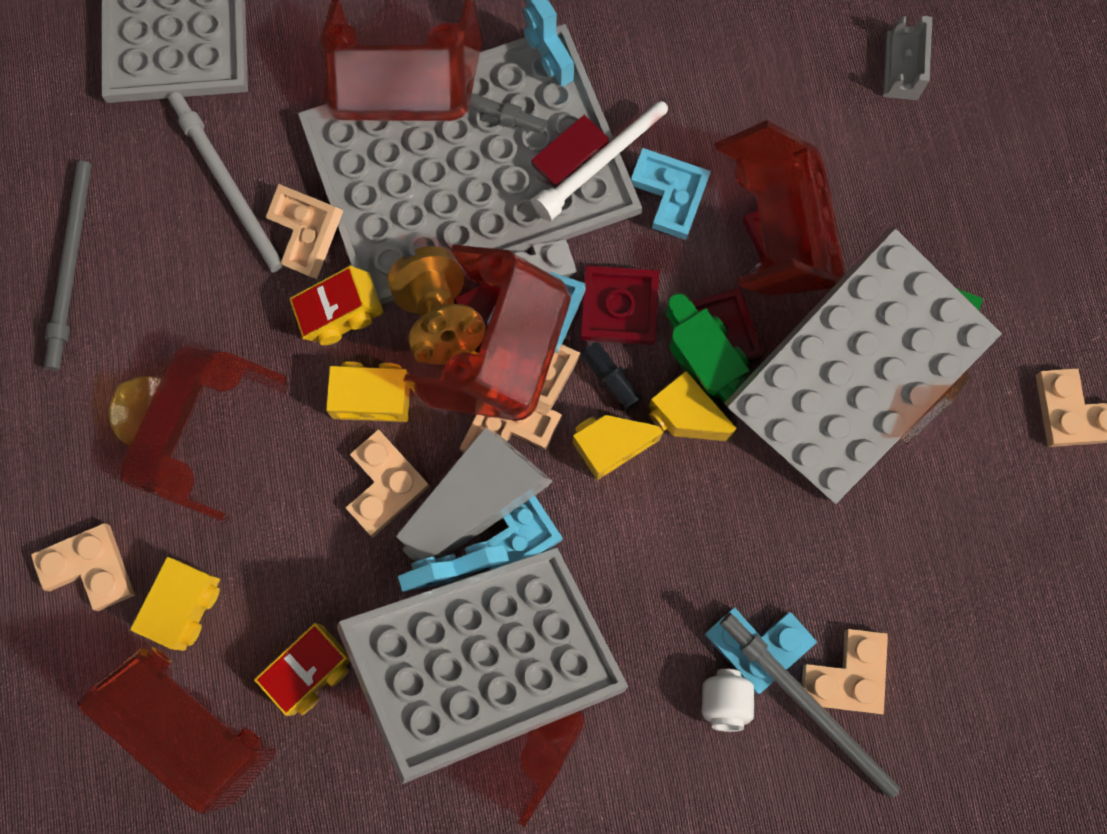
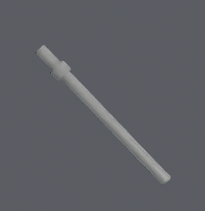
(193, 127)

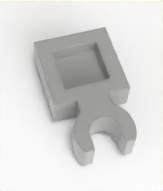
(551, 257)

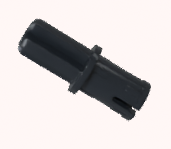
(611, 376)

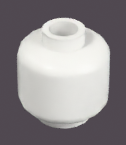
(728, 701)

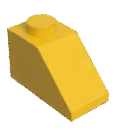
(689, 412)
(612, 442)

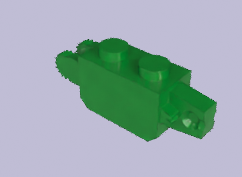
(704, 350)

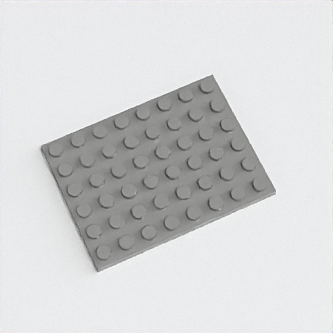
(466, 176)

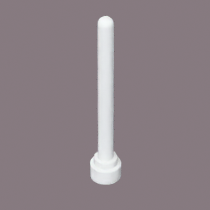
(549, 202)

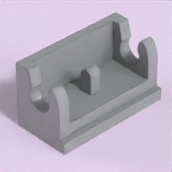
(907, 59)

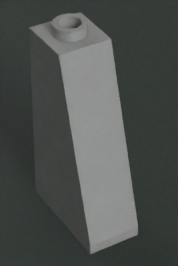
(474, 495)

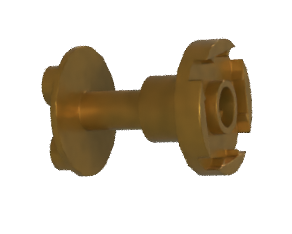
(428, 287)

